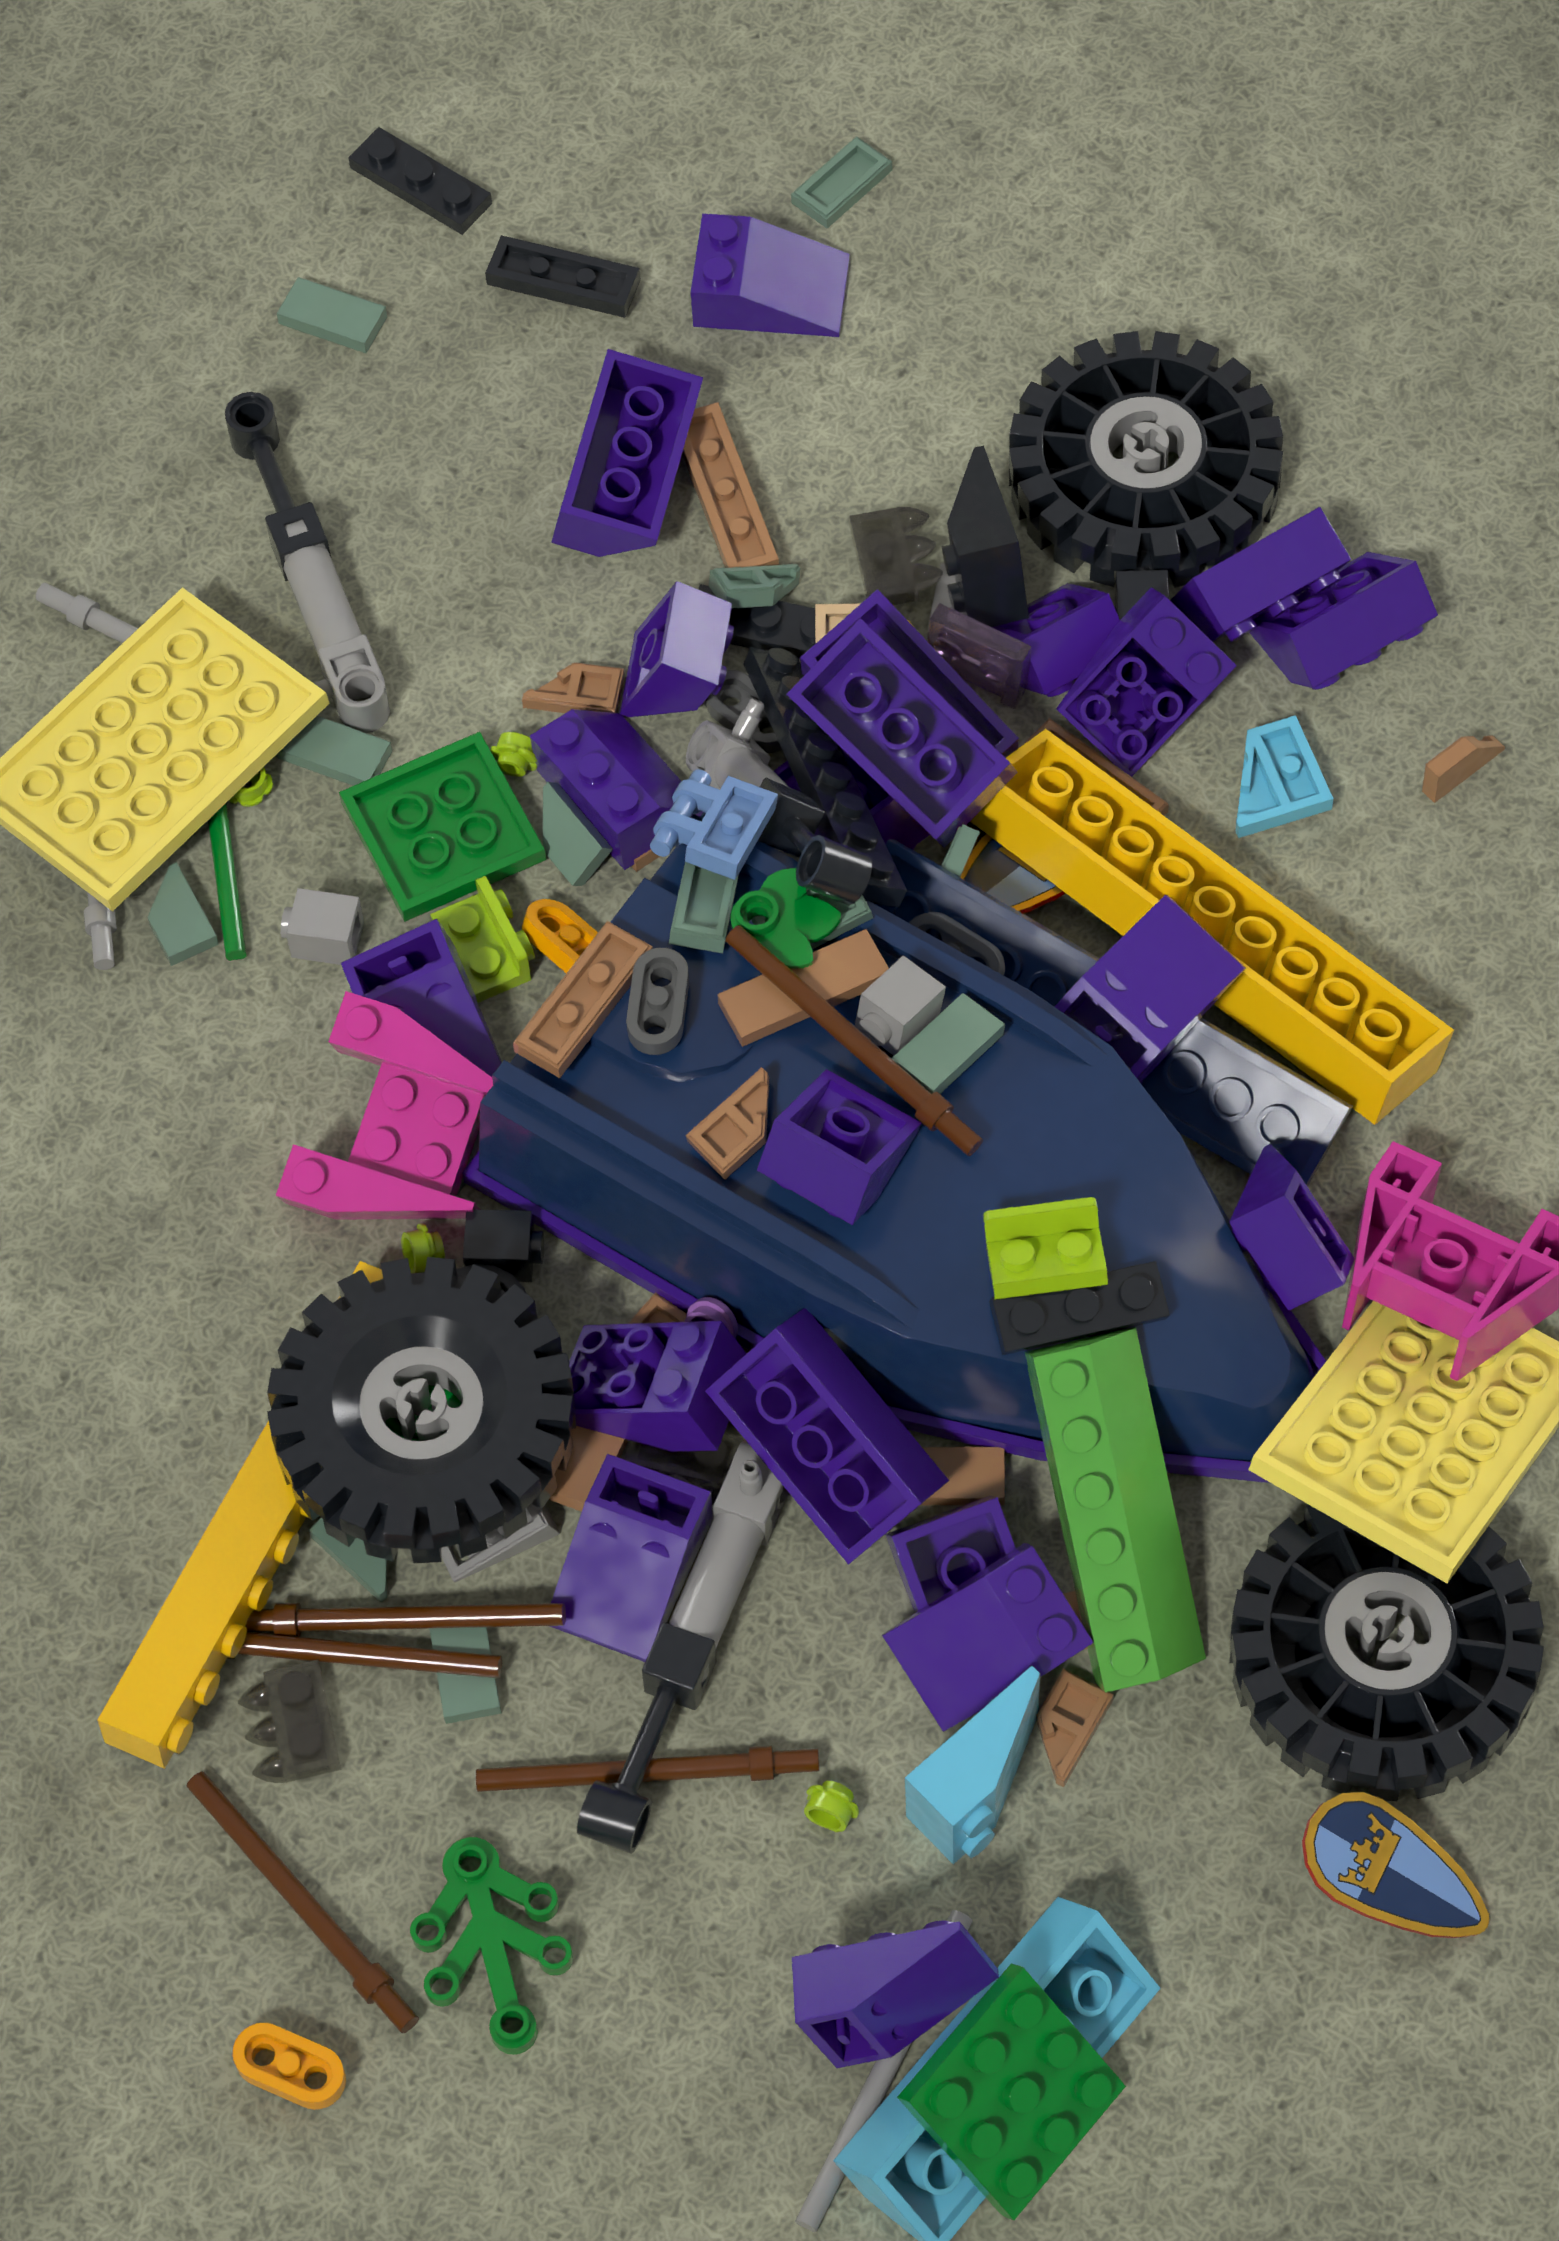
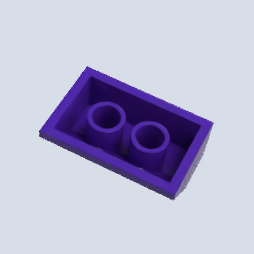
(1264, 578)
(1348, 622)
(608, 776)

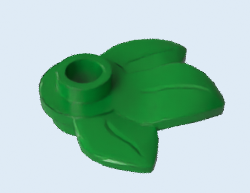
(791, 915)

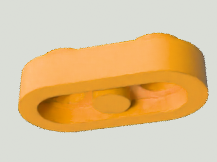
(557, 932)
(292, 2065)

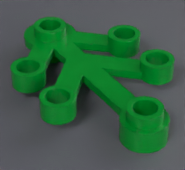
(489, 1932)

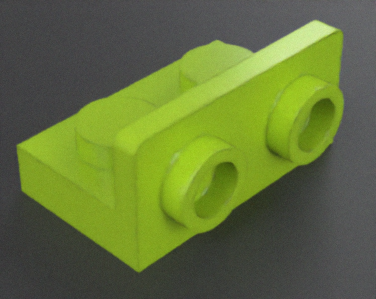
(486, 941)
(1045, 1248)

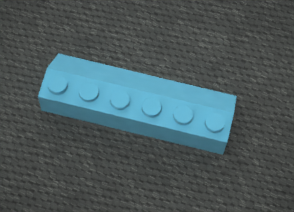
(1093, 1984)

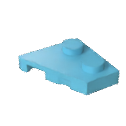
(1279, 778)

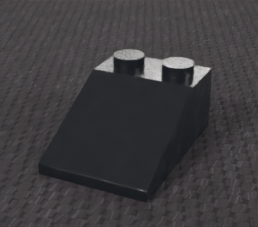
(984, 550)

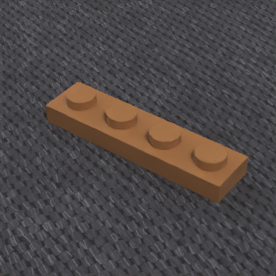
(726, 492)

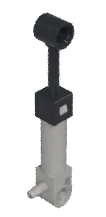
(306, 562)
(822, 863)
(686, 1647)

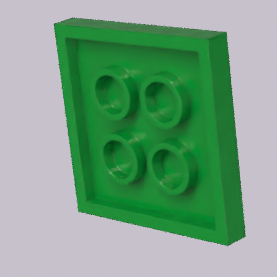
(442, 826)
(1011, 2091)

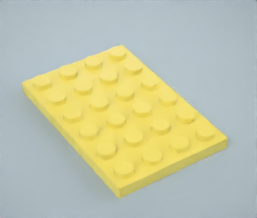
(151, 747)
(1408, 1449)

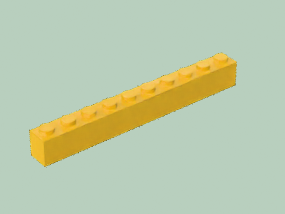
(208, 1608)

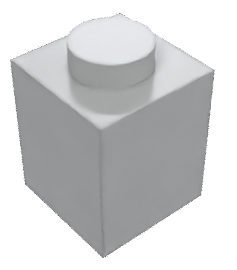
(323, 926)
(899, 1005)

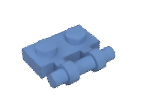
(727, 831)

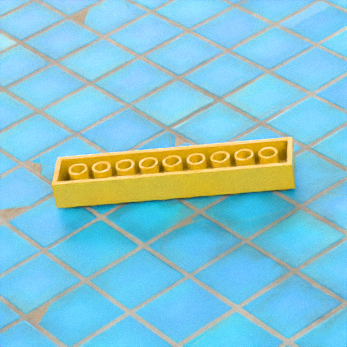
(1298, 984)

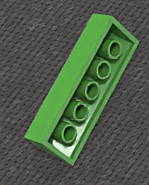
(1115, 1508)

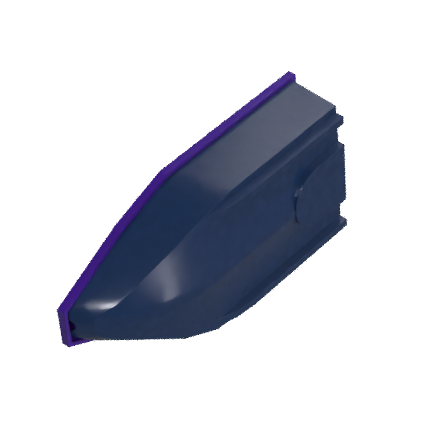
(911, 1279)

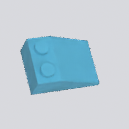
(965, 1782)

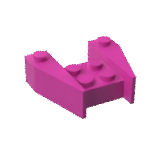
(412, 1130)
(1446, 1266)

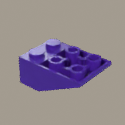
(1144, 682)
(429, 984)
(1152, 986)
(1289, 1233)
(652, 1382)
(631, 1555)
(887, 1991)

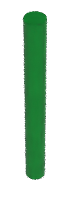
(226, 885)

